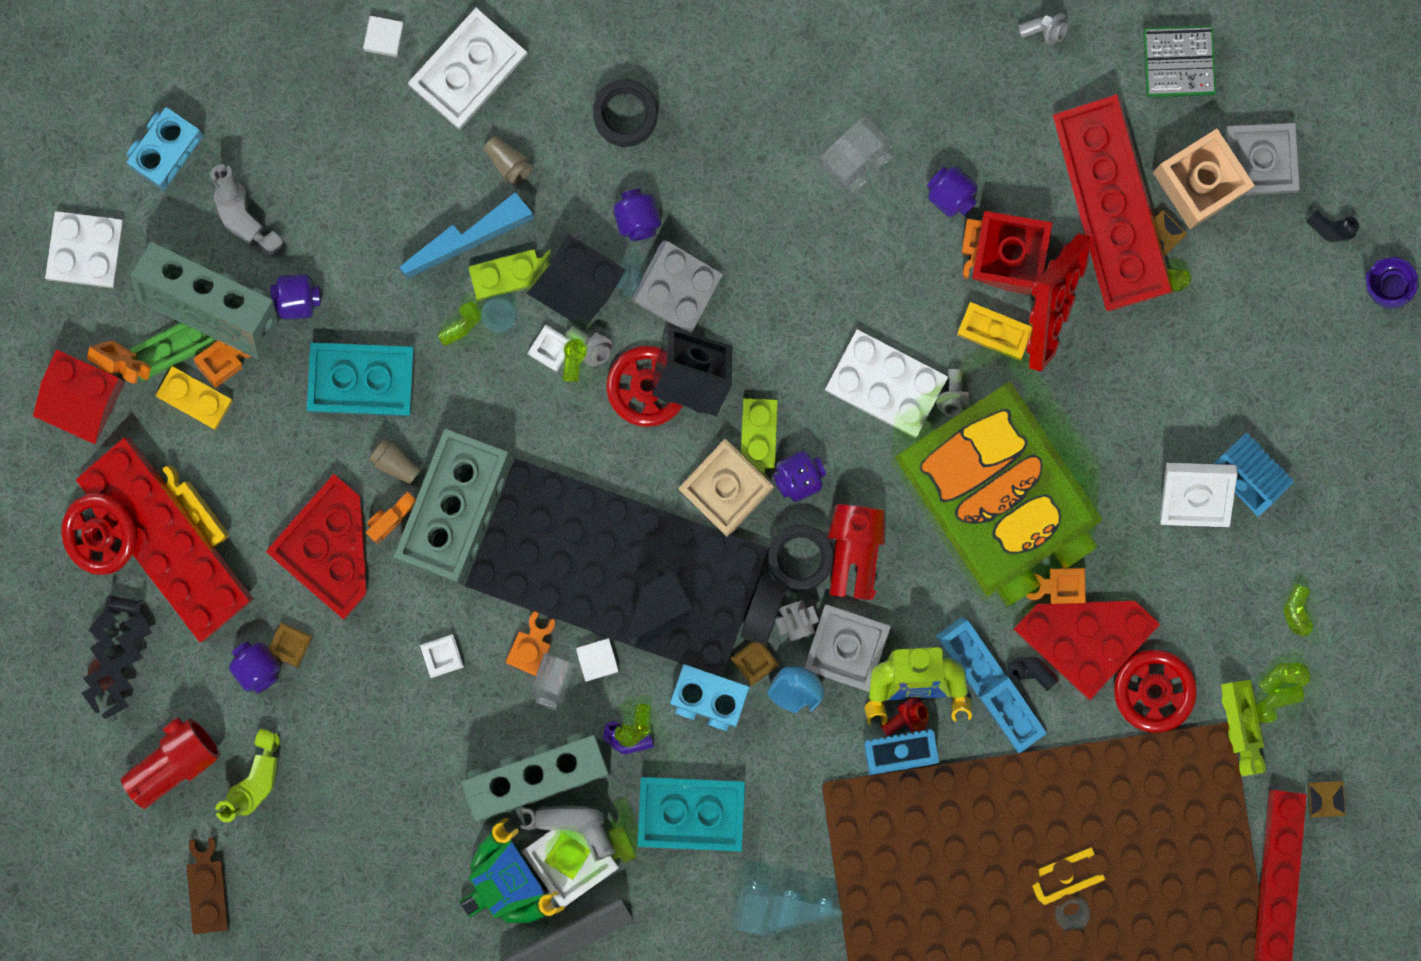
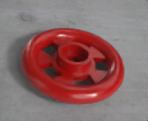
(620, 398)
(81, 553)
(1173, 668)

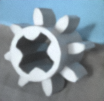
(797, 620)

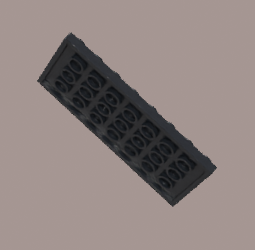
(587, 556)

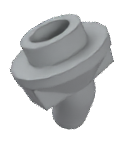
(1053, 28)
(598, 346)
(953, 401)

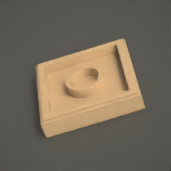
(726, 487)

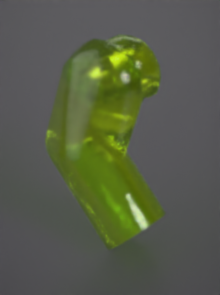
(462, 327)
(1285, 672)
(1278, 699)

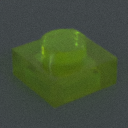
(621, 845)
(567, 856)

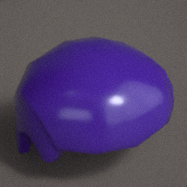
(1392, 282)

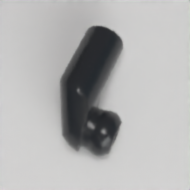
(1333, 230)
(1032, 668)

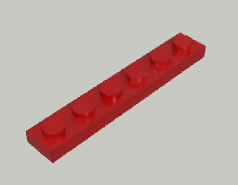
(1280, 876)

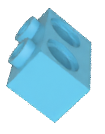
(172, 153)
(712, 689)

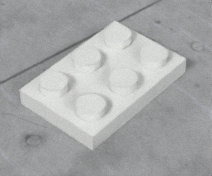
(467, 68)
(886, 383)

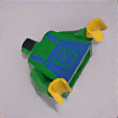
(506, 882)

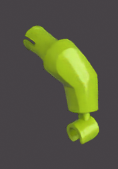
(254, 789)

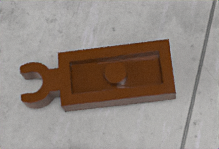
(207, 891)

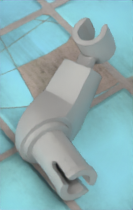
(233, 210)
(575, 819)

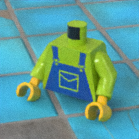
(917, 675)

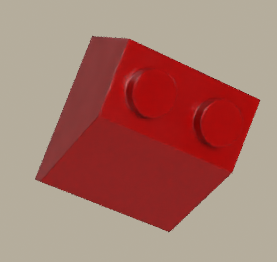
(1011, 252)
(76, 397)

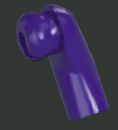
(609, 738)

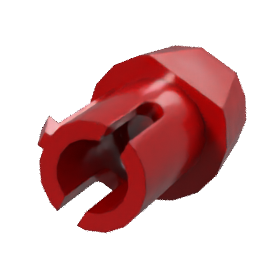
(857, 538)
(182, 755)

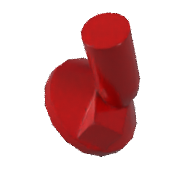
(912, 713)

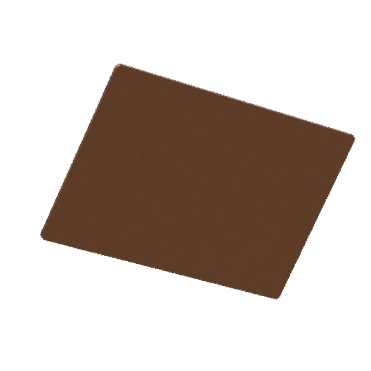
(950, 853)

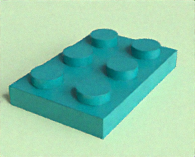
(360, 379)
(691, 814)

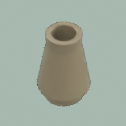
(510, 163)
(394, 461)

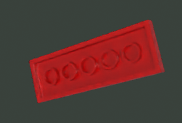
(1113, 203)
(168, 541)

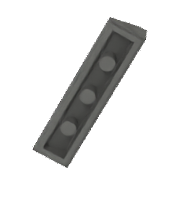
(577, 934)

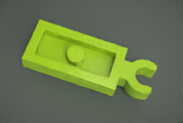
(505, 274)
(759, 433)
(1244, 726)

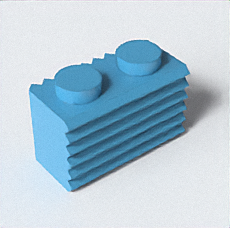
(1258, 477)
(900, 752)

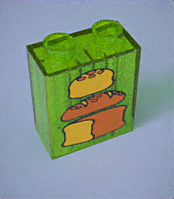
(999, 495)

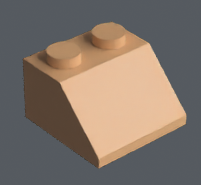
(1203, 178)

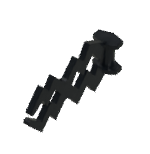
(113, 668)

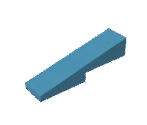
(451, 243)
(991, 684)

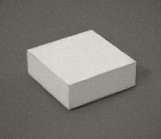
(383, 36)
(549, 348)
(442, 656)
(597, 660)

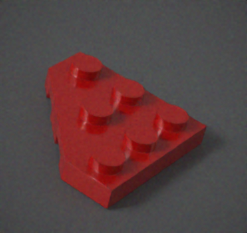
(1055, 300)
(327, 547)
(1086, 639)

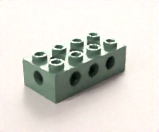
(205, 299)
(438, 491)
(480, 782)

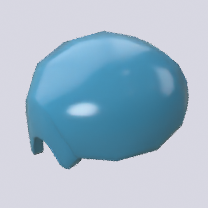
(796, 688)

